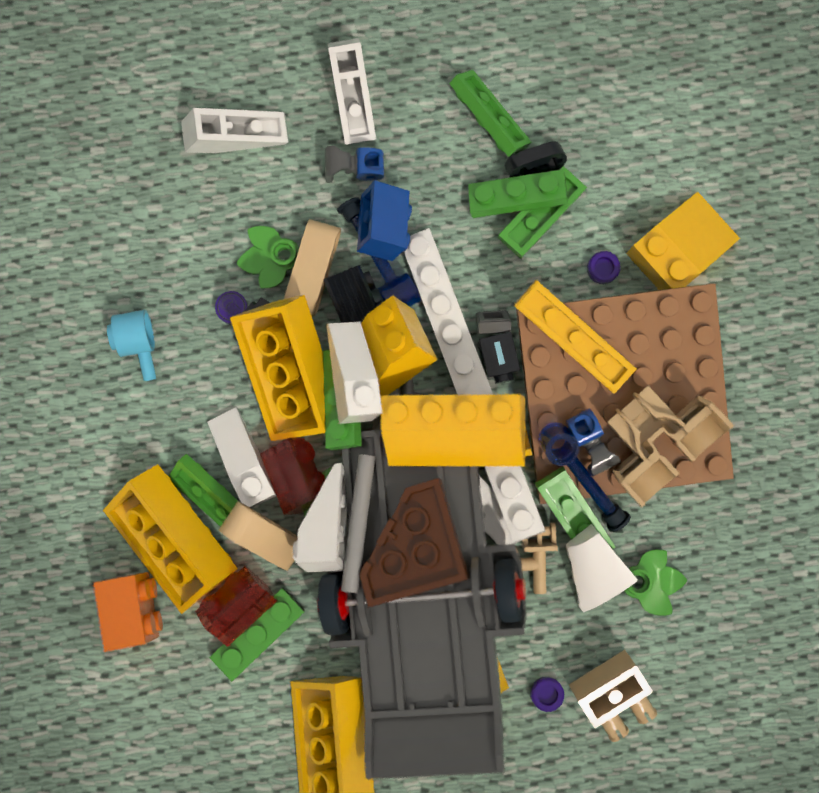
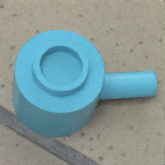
(131, 335)

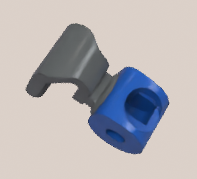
(366, 163)
(588, 434)

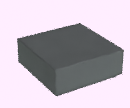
(493, 322)

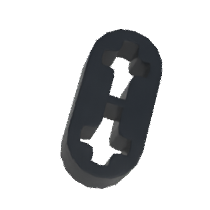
(537, 159)

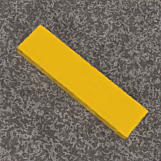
(574, 336)

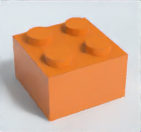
(127, 611)

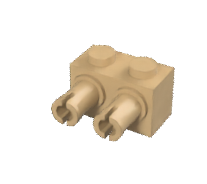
(611, 690)

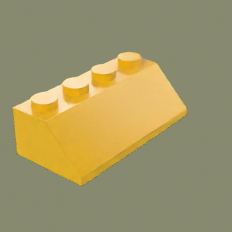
(284, 366)
(454, 430)
(169, 538)
(330, 735)

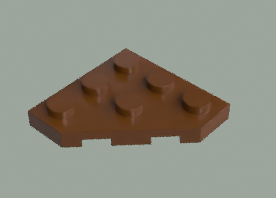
(415, 548)

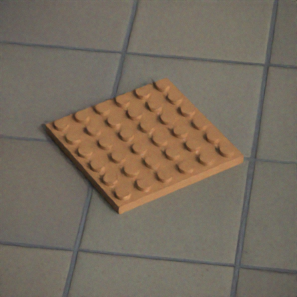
(676, 352)

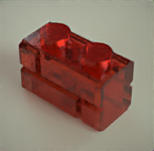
(293, 474)
(235, 605)

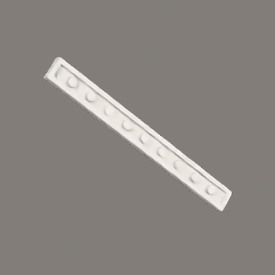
(468, 375)

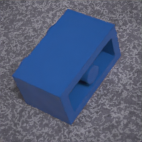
(384, 221)

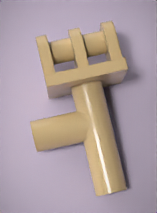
(538, 561)

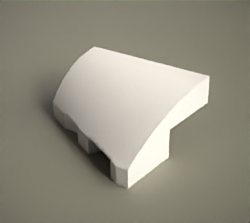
(596, 569)

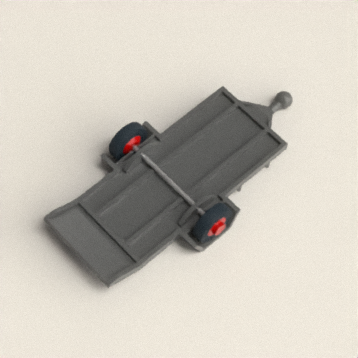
(433, 653)

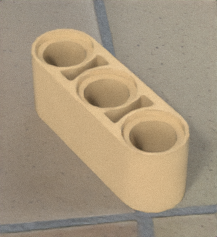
(313, 263)
(259, 535)

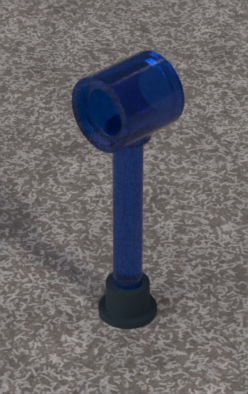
(399, 286)
(567, 455)

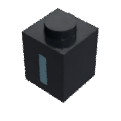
(499, 357)

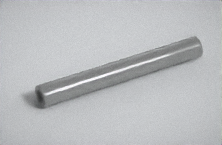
(358, 523)

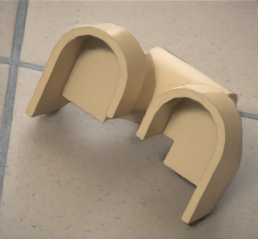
(645, 420)

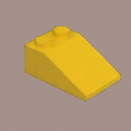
(683, 244)
(396, 344)

